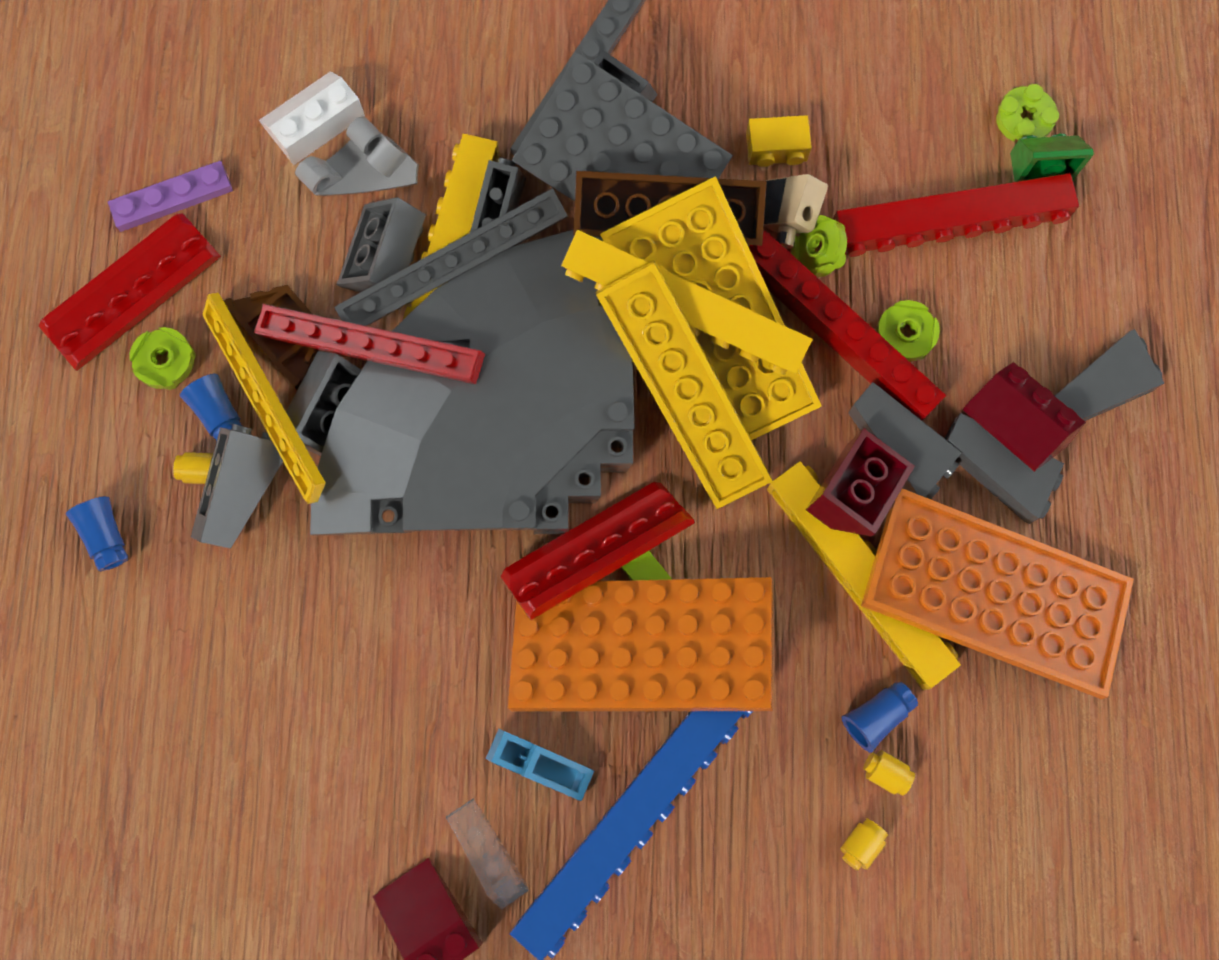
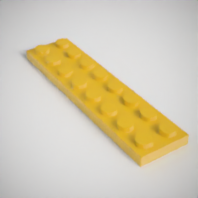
(684, 384)

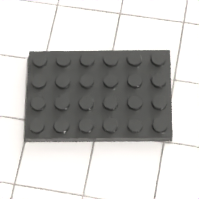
(609, 127)

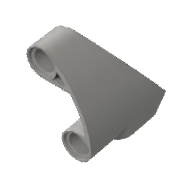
(363, 165)

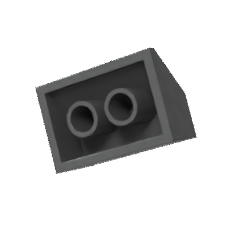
(381, 243)
(319, 396)

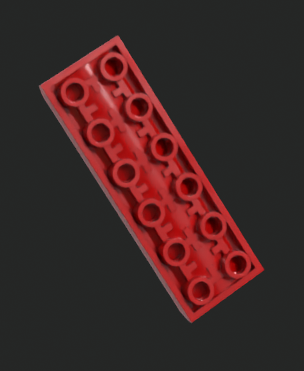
(128, 290)
(595, 549)

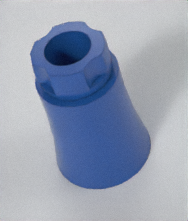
(210, 404)
(99, 532)
(879, 715)

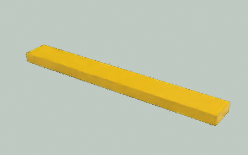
(263, 399)

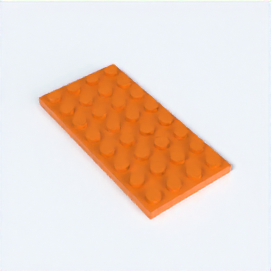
(999, 593)
(648, 648)

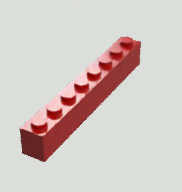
(958, 214)
(844, 329)

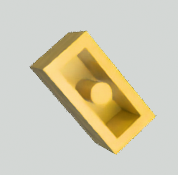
(778, 140)

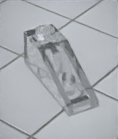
(487, 855)

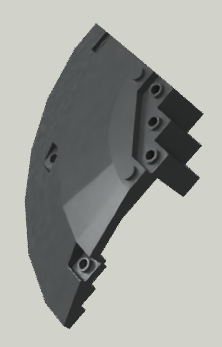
(493, 451)

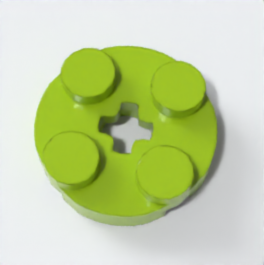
(1031, 99)
(833, 248)
(920, 321)
(168, 374)

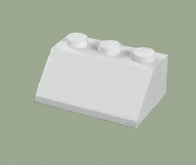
(313, 117)

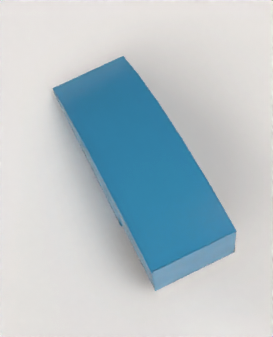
(539, 765)

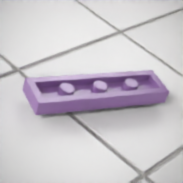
(170, 196)

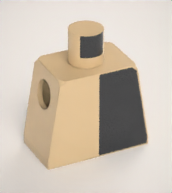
(793, 206)

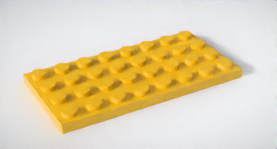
(703, 244)

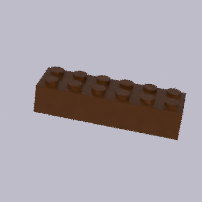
(613, 198)

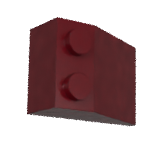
(426, 917)

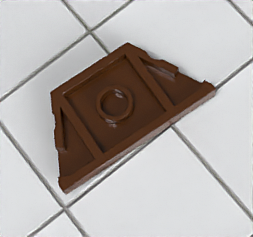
(289, 358)

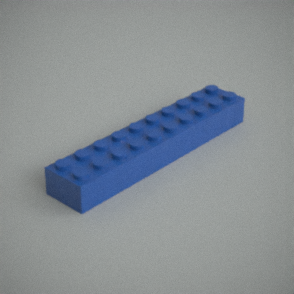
(621, 829)

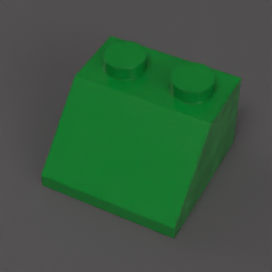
(1049, 156)

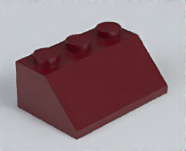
(1024, 416)
(861, 486)

